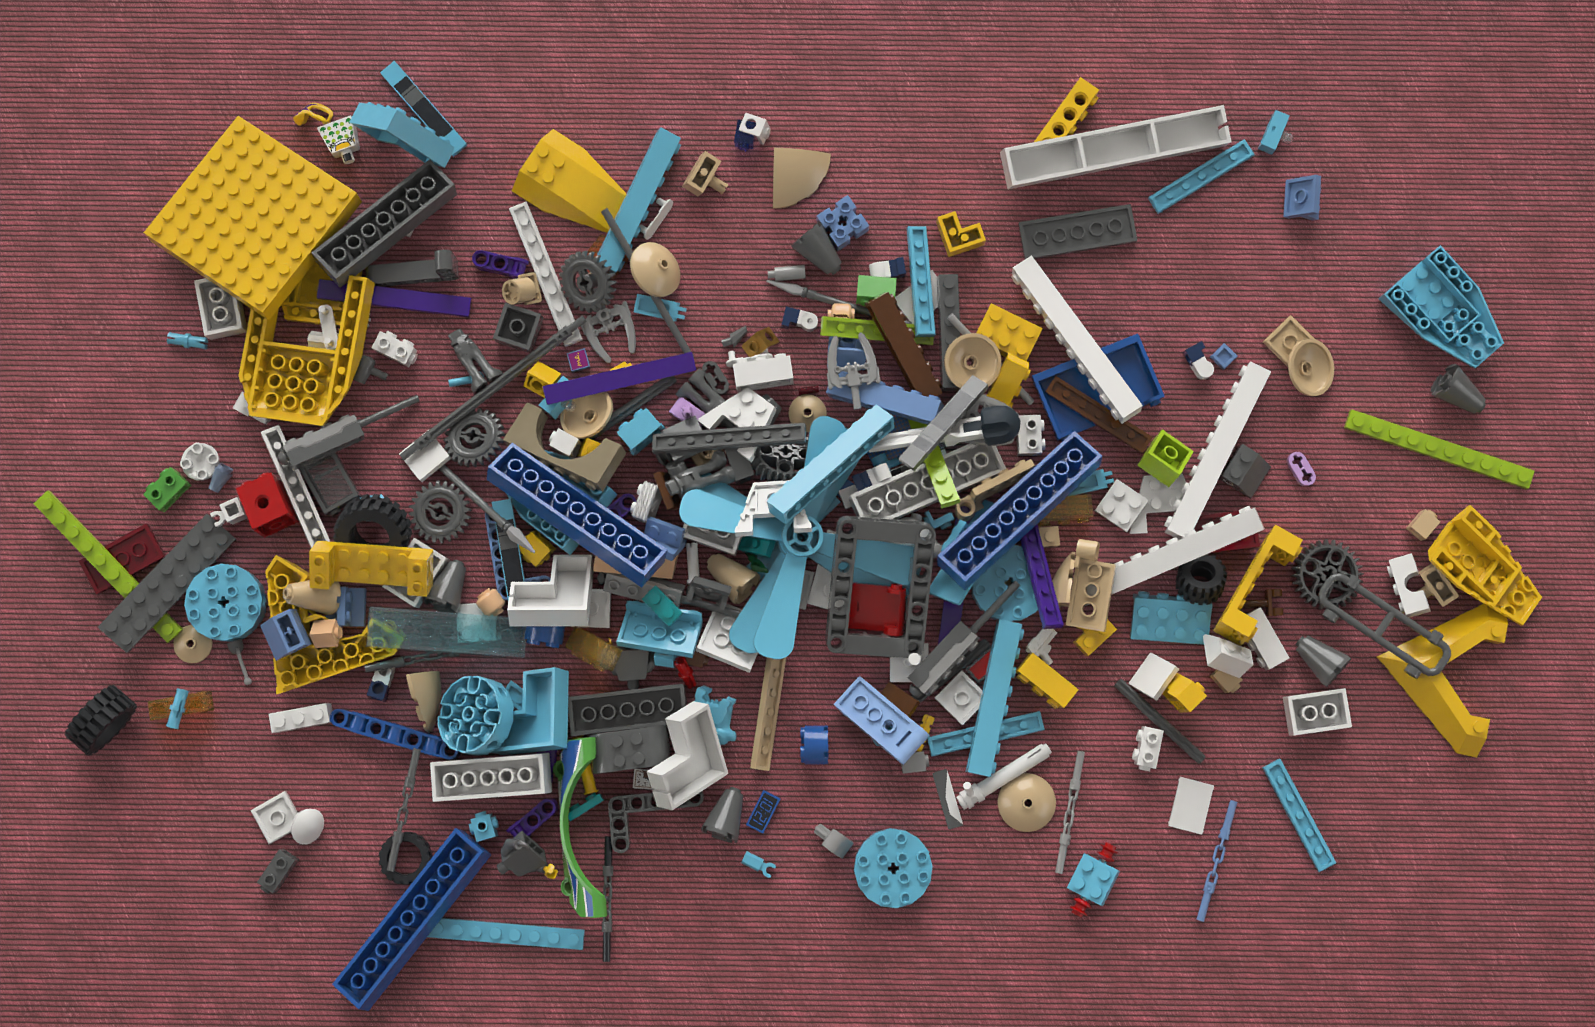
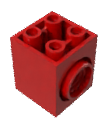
(266, 504)

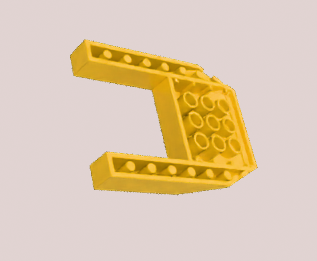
(299, 380)

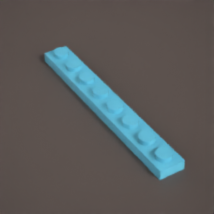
(509, 933)

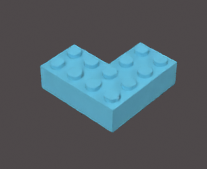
(396, 128)
(544, 714)

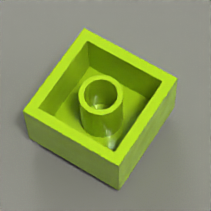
(1165, 458)

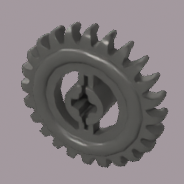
(587, 281)
(482, 444)
(422, 504)

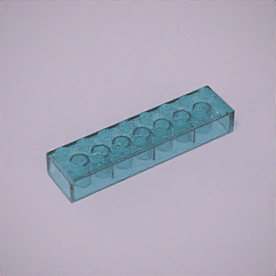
(444, 632)

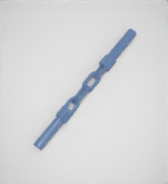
(1209, 887)

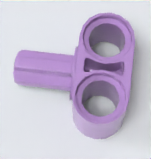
(683, 410)

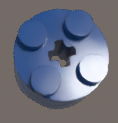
(550, 634)
(815, 745)

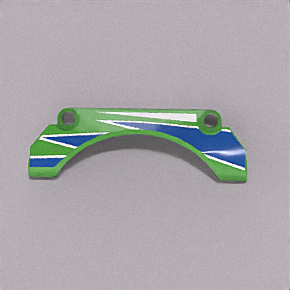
(582, 894)

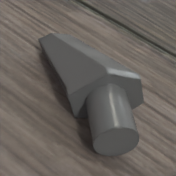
(735, 337)

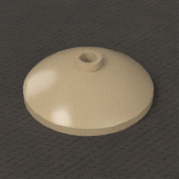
(655, 269)
(984, 357)
(1311, 367)
(589, 416)
(1012, 802)

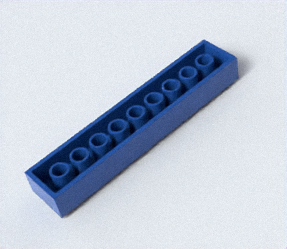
(1019, 510)
(576, 514)
(411, 919)

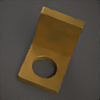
(759, 343)

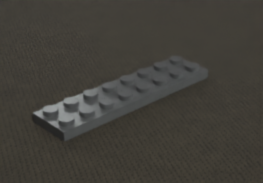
(166, 583)

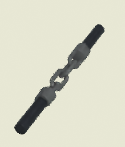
(607, 925)

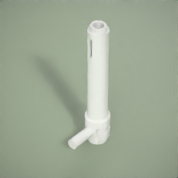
(978, 792)

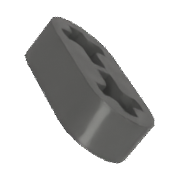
(719, 375)

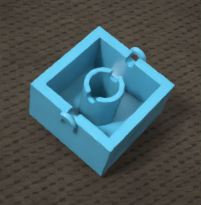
(639, 430)

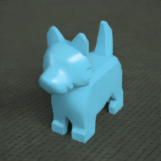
(721, 713)

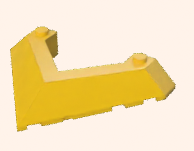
(310, 662)
(1434, 693)

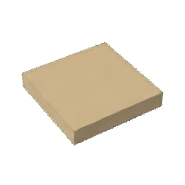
(1285, 338)

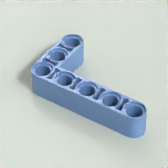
(497, 564)

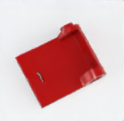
(878, 608)

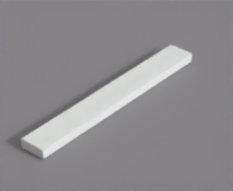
(544, 270)

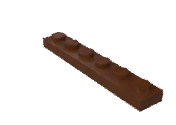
(1098, 414)

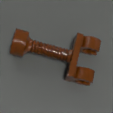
(1267, 602)

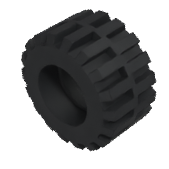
(1199, 591)

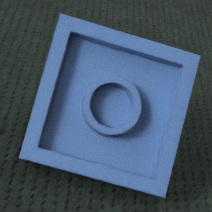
(1303, 197)
(666, 535)
(351, 608)

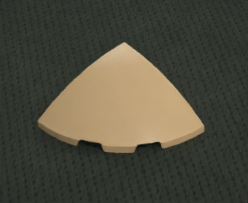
(797, 175)
(1063, 580)
(426, 690)

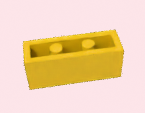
(1009, 379)

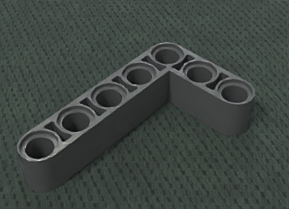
(442, 268)
(629, 808)

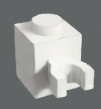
(231, 512)

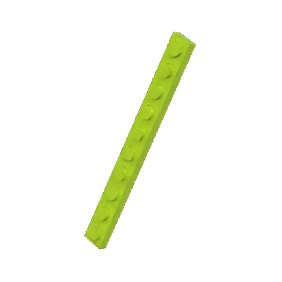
(1439, 449)
(98, 556)

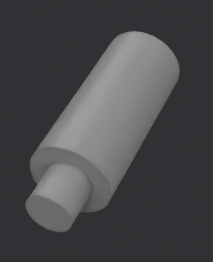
(787, 273)

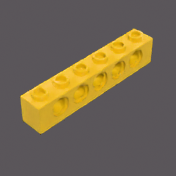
(1081, 90)

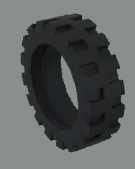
(395, 876)

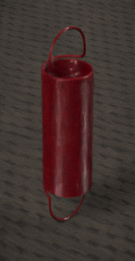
(808, 390)

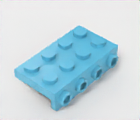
(1169, 619)
(648, 632)

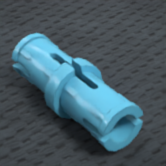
(187, 340)
(177, 708)

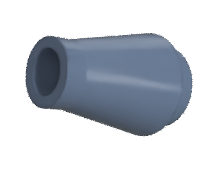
(220, 476)

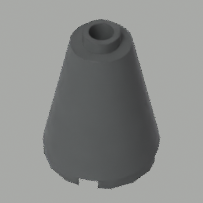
(818, 249)
(1458, 390)
(447, 588)
(1322, 659)
(725, 816)

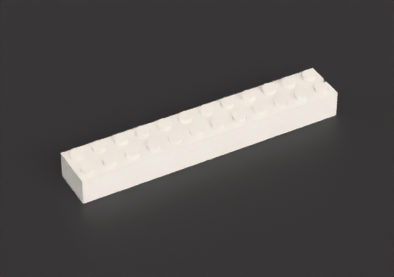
(1115, 147)

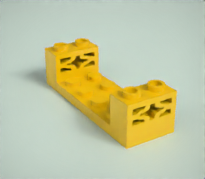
(1280, 547)
(371, 565)

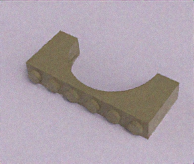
(592, 469)

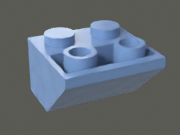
(285, 634)

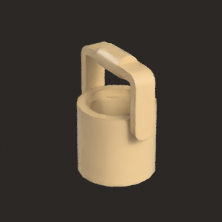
(522, 290)

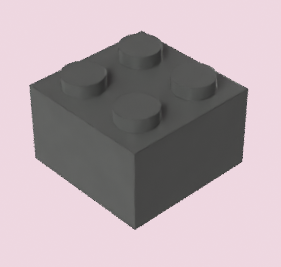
(518, 328)

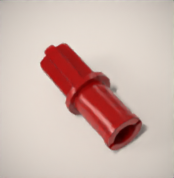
(685, 672)

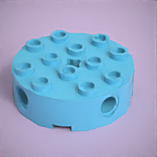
(992, 585)
(206, 598)
(475, 715)
(909, 879)

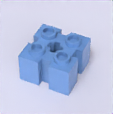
(840, 234)

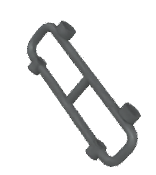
(1414, 667)

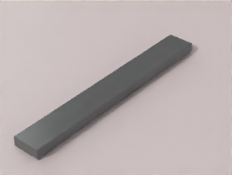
(729, 438)

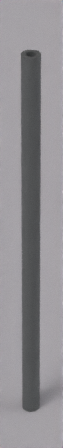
(657, 300)

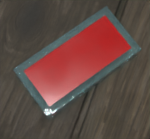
(979, 666)

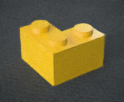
(956, 238)

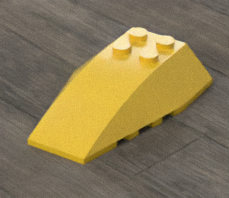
(568, 183)
(1481, 566)

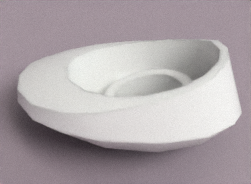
(307, 826)

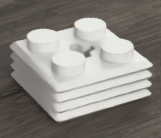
(647, 502)

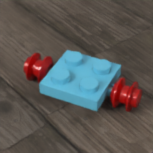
(1093, 879)

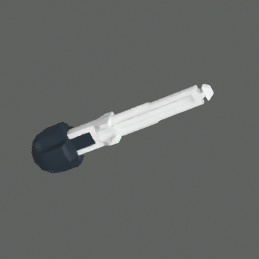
(995, 426)

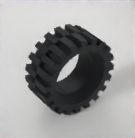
(100, 720)

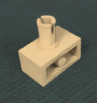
(703, 175)
(1437, 585)

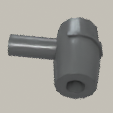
(366, 368)

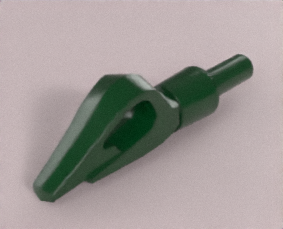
(756, 564)

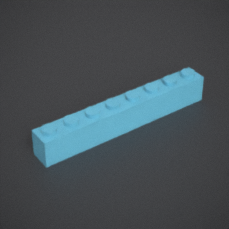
(639, 196)
(830, 464)
(994, 697)

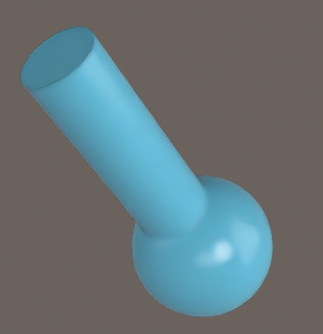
(461, 381)

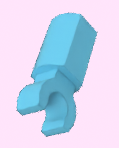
(757, 863)

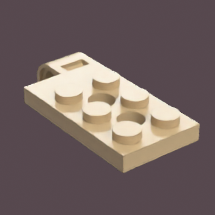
(992, 486)
(1090, 572)

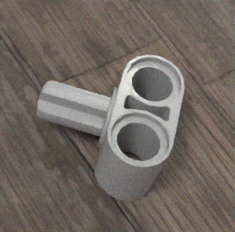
(834, 840)

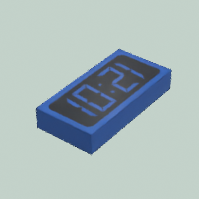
(763, 811)

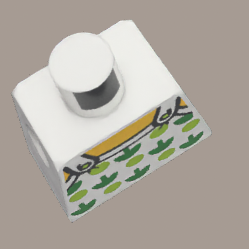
(341, 138)

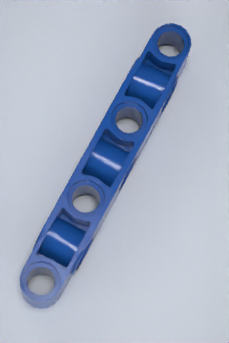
(392, 733)

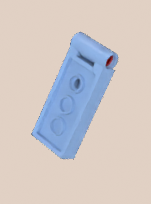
(874, 716)

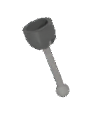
(237, 647)

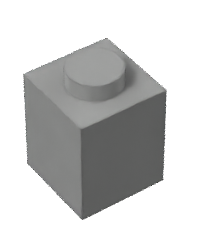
(916, 763)

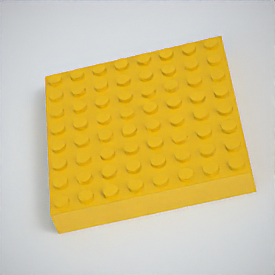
(252, 217)

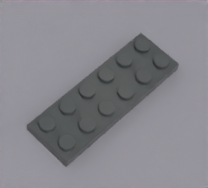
(1077, 232)

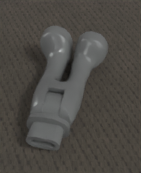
(468, 351)
(688, 391)
(691, 479)

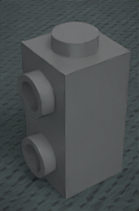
(277, 871)

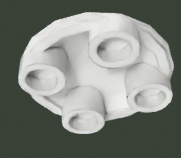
(199, 461)

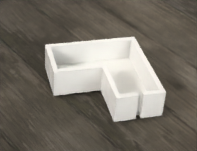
(557, 602)
(696, 759)

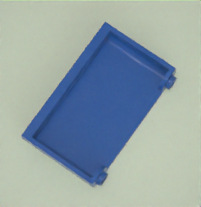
(1131, 363)

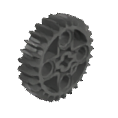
(781, 457)
(1318, 575)

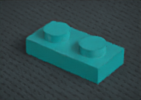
(756, 546)
(662, 605)
(592, 801)

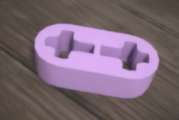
(1305, 466)

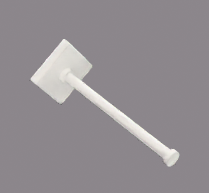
(902, 667)

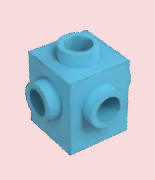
(477, 829)

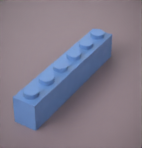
(892, 399)

